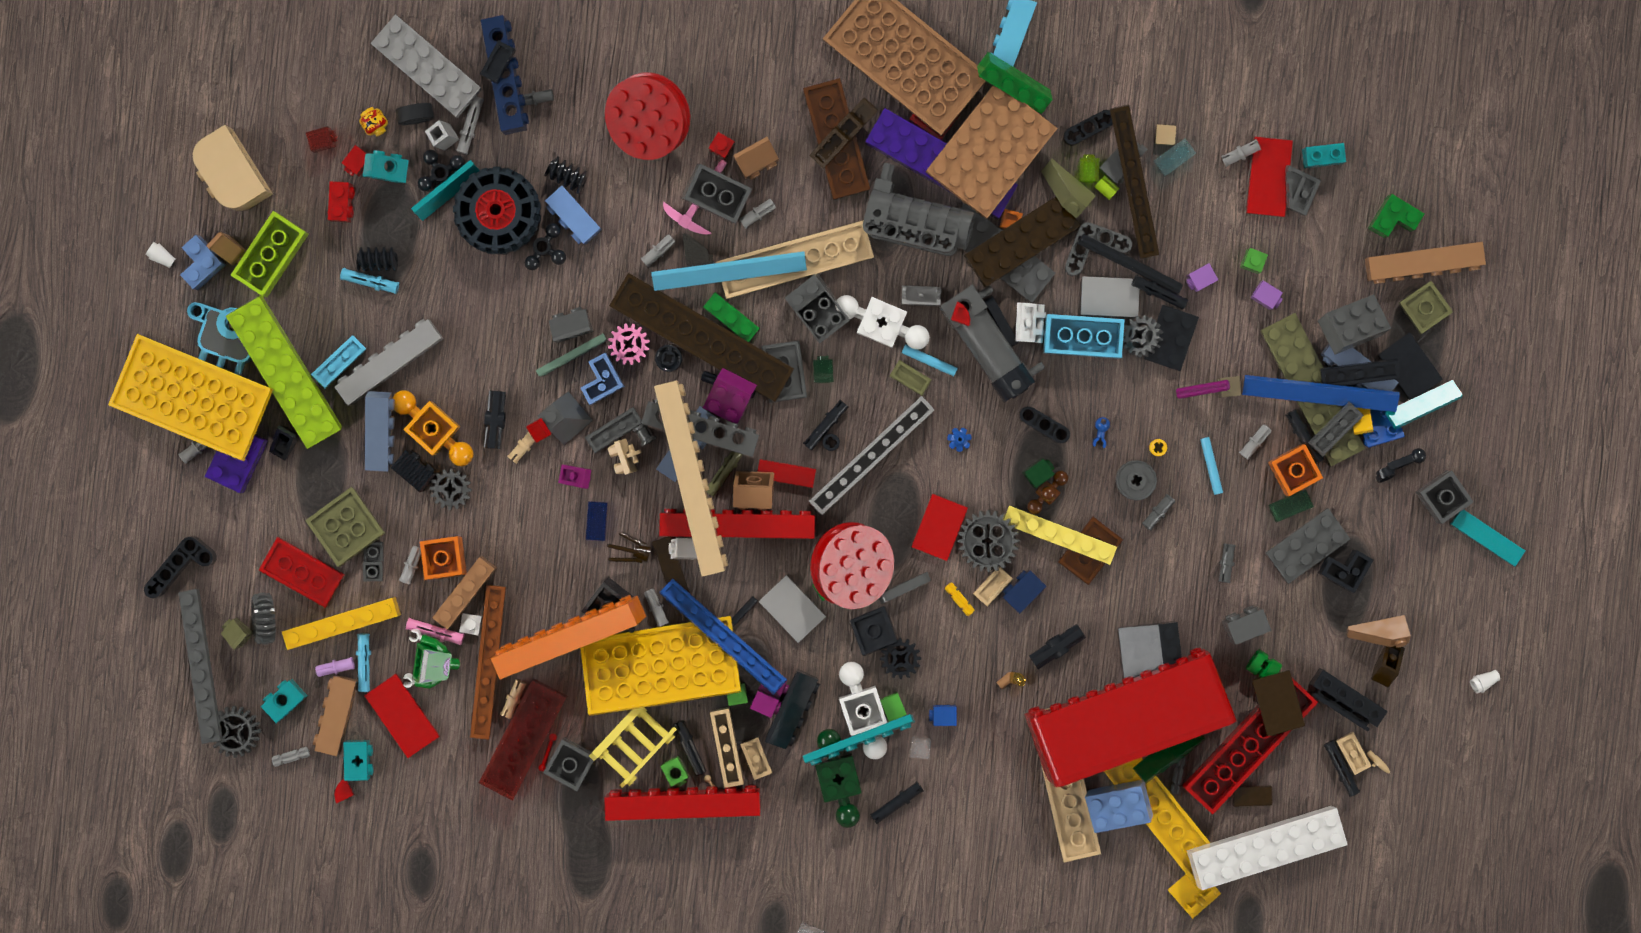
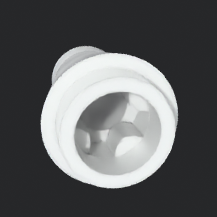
(160, 255)
(1484, 681)

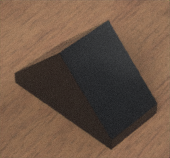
(283, 442)

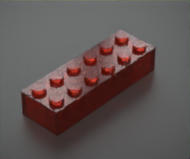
(523, 739)

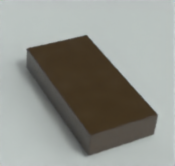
(1252, 796)

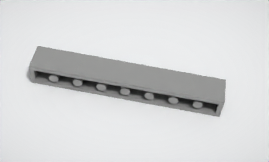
(871, 455)

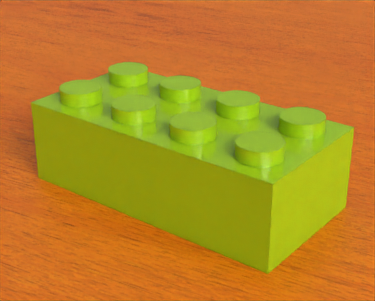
(269, 254)

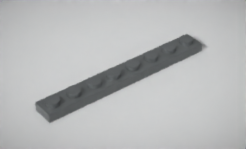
(200, 666)

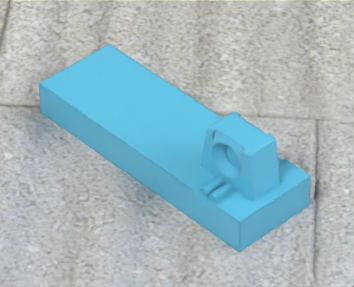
(338, 362)

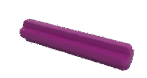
(1202, 389)

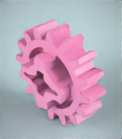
(635, 335)

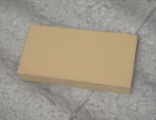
(992, 586)

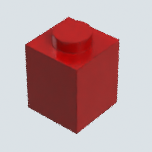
(721, 145)
(354, 161)

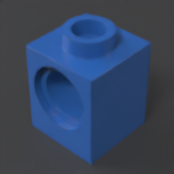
(943, 715)

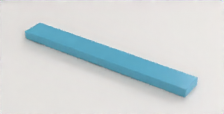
(729, 271)

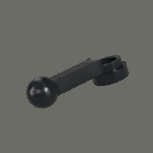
(1417, 455)

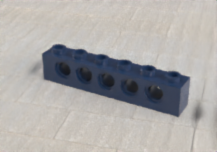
(508, 124)

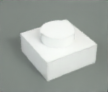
(470, 624)

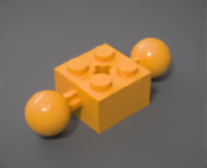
(459, 452)

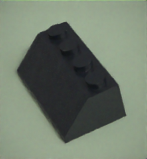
(791, 709)

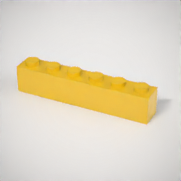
(341, 623)

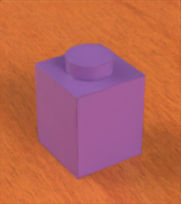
(1201, 278)
(1267, 295)

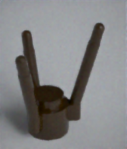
(640, 552)

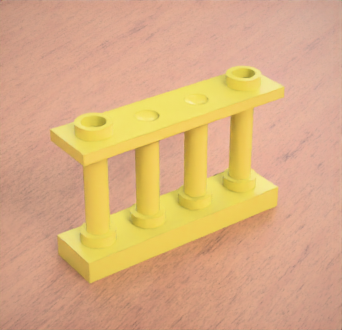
(615, 739)

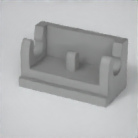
(921, 295)

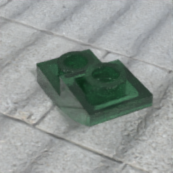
(1291, 506)

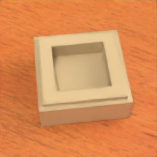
(1165, 135)

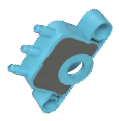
(218, 338)

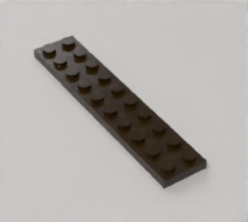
(700, 336)

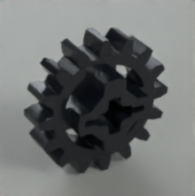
(891, 667)

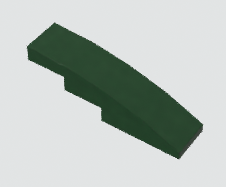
(1163, 759)

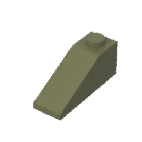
(1067, 189)

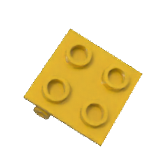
(1192, 898)

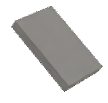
(1109, 297)
(792, 608)

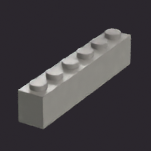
(389, 362)

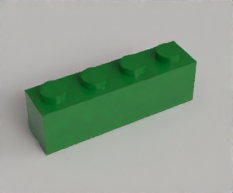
(1014, 82)

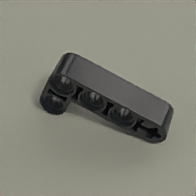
(175, 569)

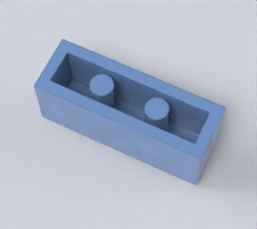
(572, 215)

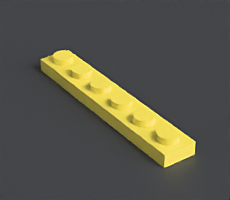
(1061, 535)

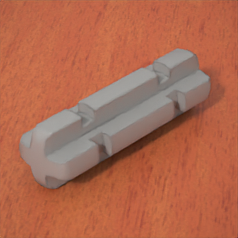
(290, 756)

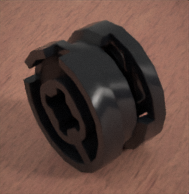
(668, 358)

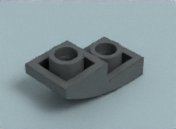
(373, 562)

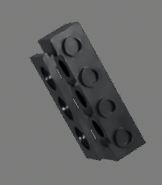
(1348, 696)

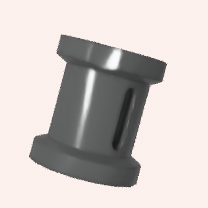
(644, 434)

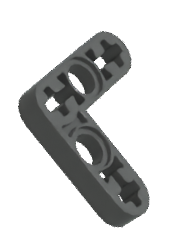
(1096, 232)

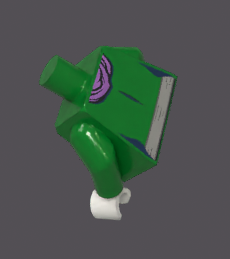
(431, 662)

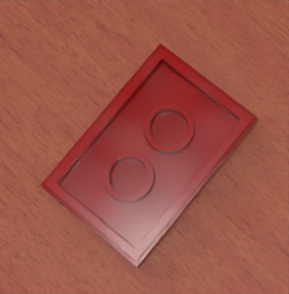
(939, 527)

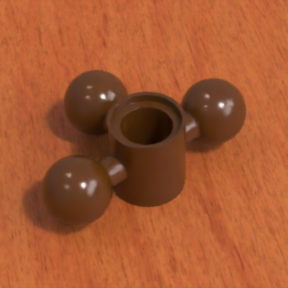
(1047, 492)

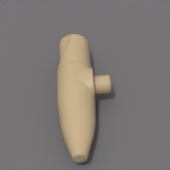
(1378, 762)

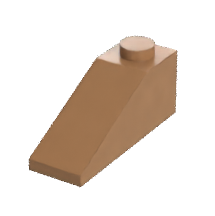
(227, 248)
(1384, 632)

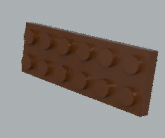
(827, 109)

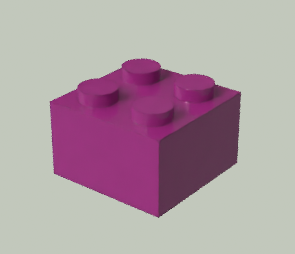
(729, 396)

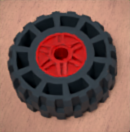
(480, 197)

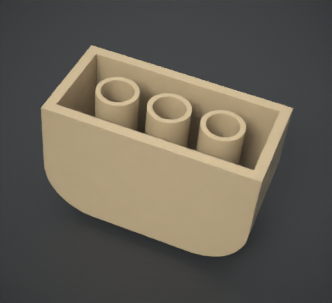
(229, 170)

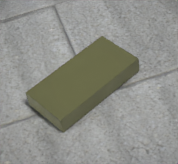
(910, 377)

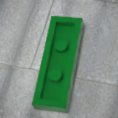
(731, 317)

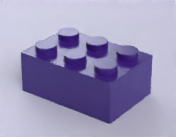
(235, 472)

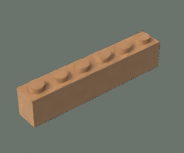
(1425, 261)

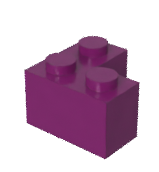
(766, 702)

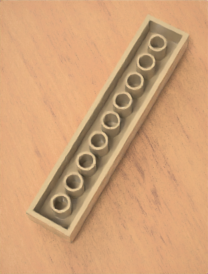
(690, 478)

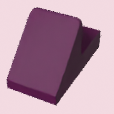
(574, 476)

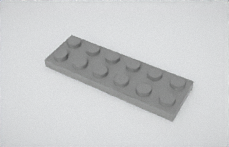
(426, 66)

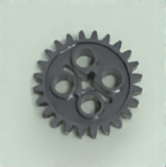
(1006, 540)

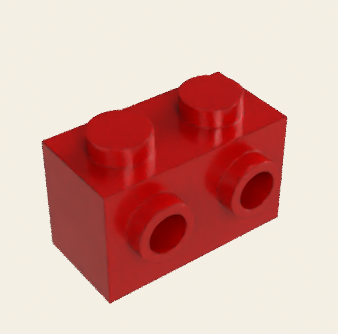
(340, 202)

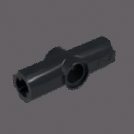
(494, 419)
(1057, 646)

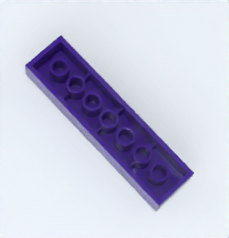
(913, 149)

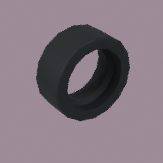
(414, 114)

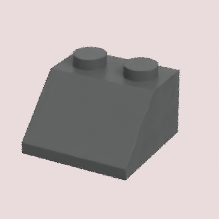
(570, 326)

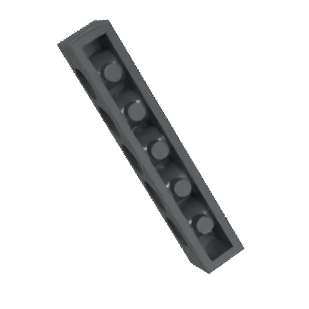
(747, 447)

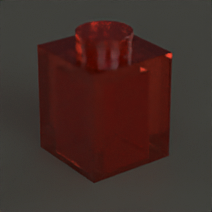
(321, 139)

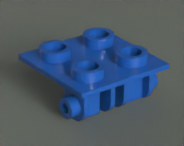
(1382, 429)

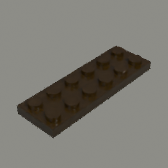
(1021, 241)

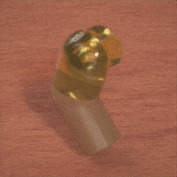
(1011, 677)

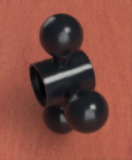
(431, 157)
(557, 256)

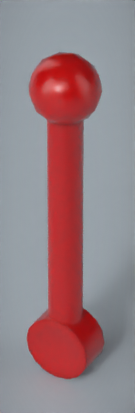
(552, 737)

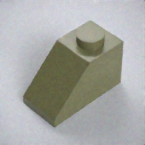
(236, 633)

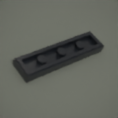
(1361, 372)

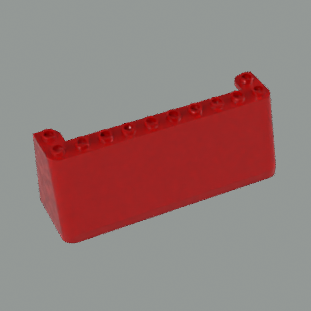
(1130, 719)

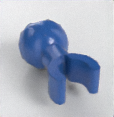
(1101, 427)

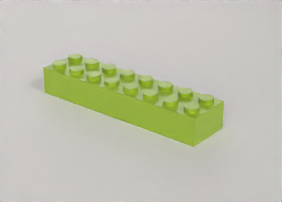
(284, 371)

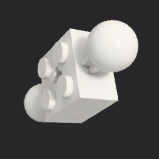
(915, 336)
(851, 675)

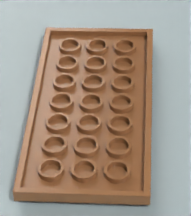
(906, 60)

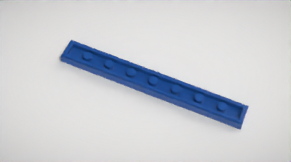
(1320, 393)
(723, 636)

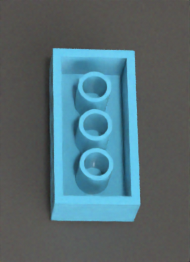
(1083, 336)

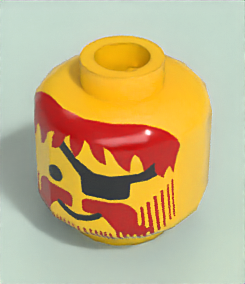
(373, 121)

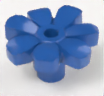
(959, 444)

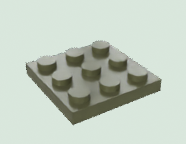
(345, 527)

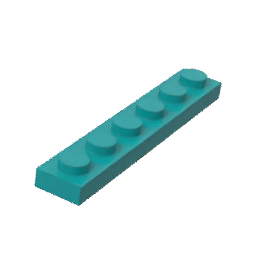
(851, 743)

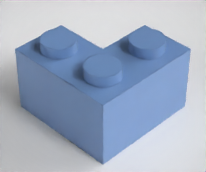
(205, 263)
(606, 382)

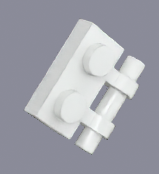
(1030, 322)

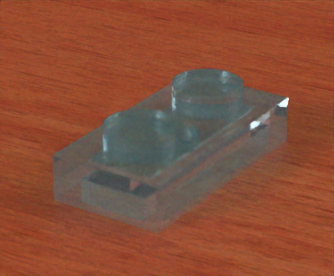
(1174, 157)

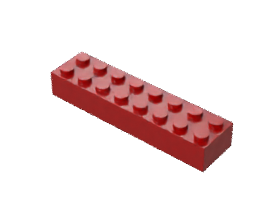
(745, 524)
(1238, 756)
(682, 804)

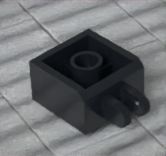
(607, 592)

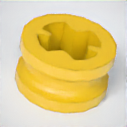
(1152, 446)

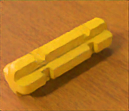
(959, 599)

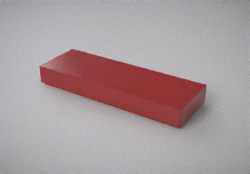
(788, 473)

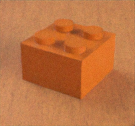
(1295, 470)
(443, 558)

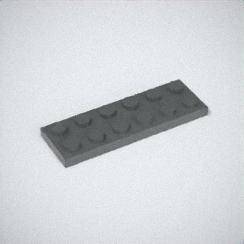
(1025, 279)

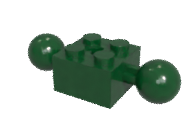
(847, 813)

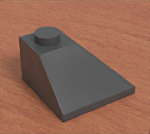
(565, 418)

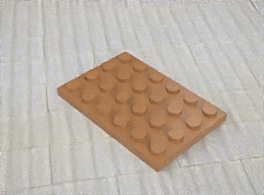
(991, 151)

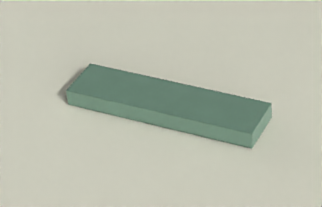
(571, 355)

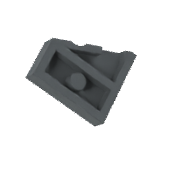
(1300, 190)

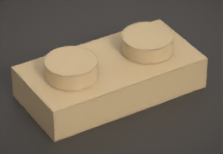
(1353, 753)
(756, 758)

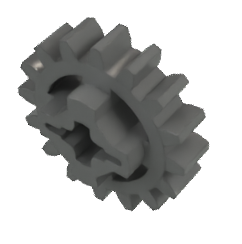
(1142, 336)
(443, 488)

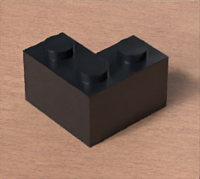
(1347, 575)

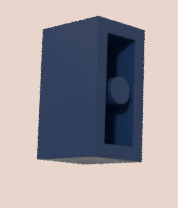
(1023, 591)

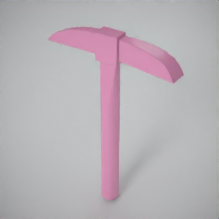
(686, 219)

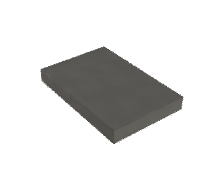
(791, 355)

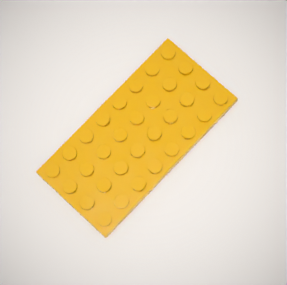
(190, 397)
(656, 668)

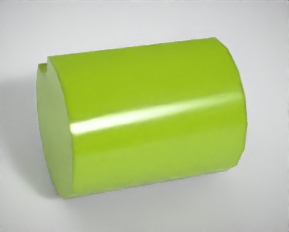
(1107, 187)

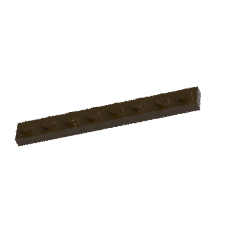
(1134, 181)

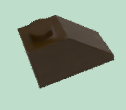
(1388, 665)

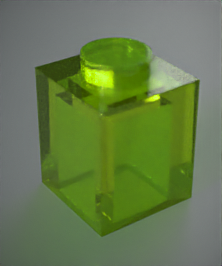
(1088, 169)

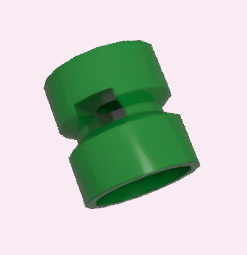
(1270, 666)

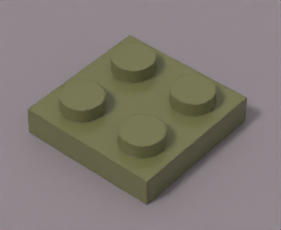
(1425, 307)

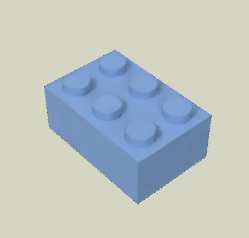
(1119, 806)

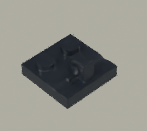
(874, 631)

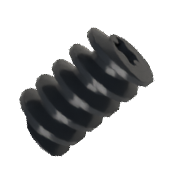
(567, 174)
(376, 258)

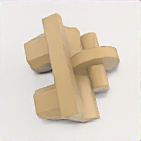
(627, 456)

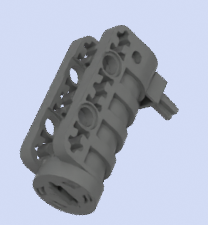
(916, 218)

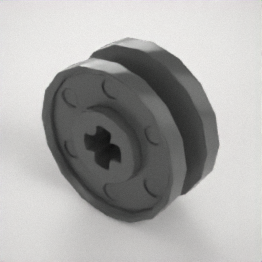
(1146, 484)

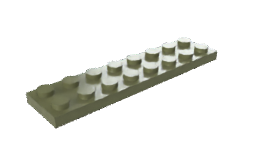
(1300, 363)

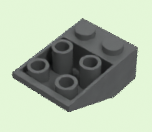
(816, 308)

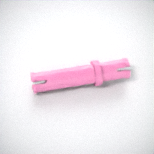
(456, 638)

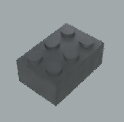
(716, 193)
(1354, 324)

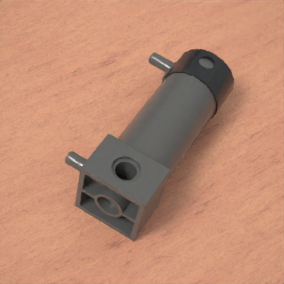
(989, 345)

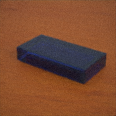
(596, 521)

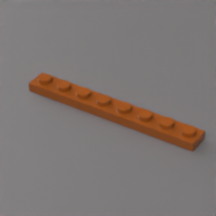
(486, 672)

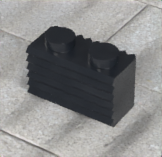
(414, 471)

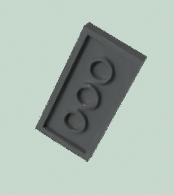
(1307, 545)

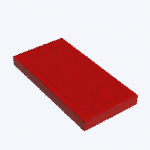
(1268, 177)
(301, 572)
(402, 715)

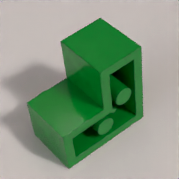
(1394, 212)

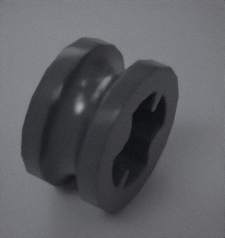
(834, 438)

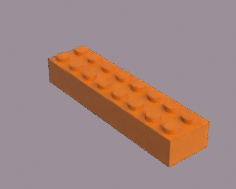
(568, 636)

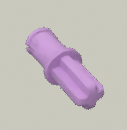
(335, 667)

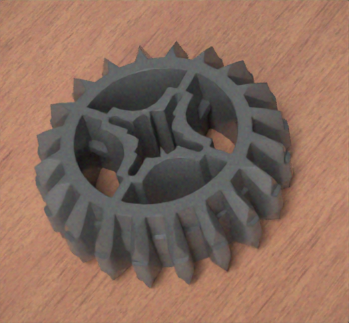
(263, 618)
(240, 738)

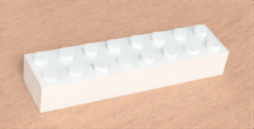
(1266, 847)

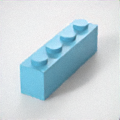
(1013, 30)

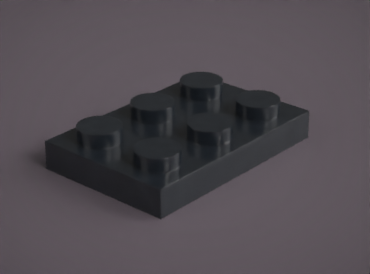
(1176, 335)

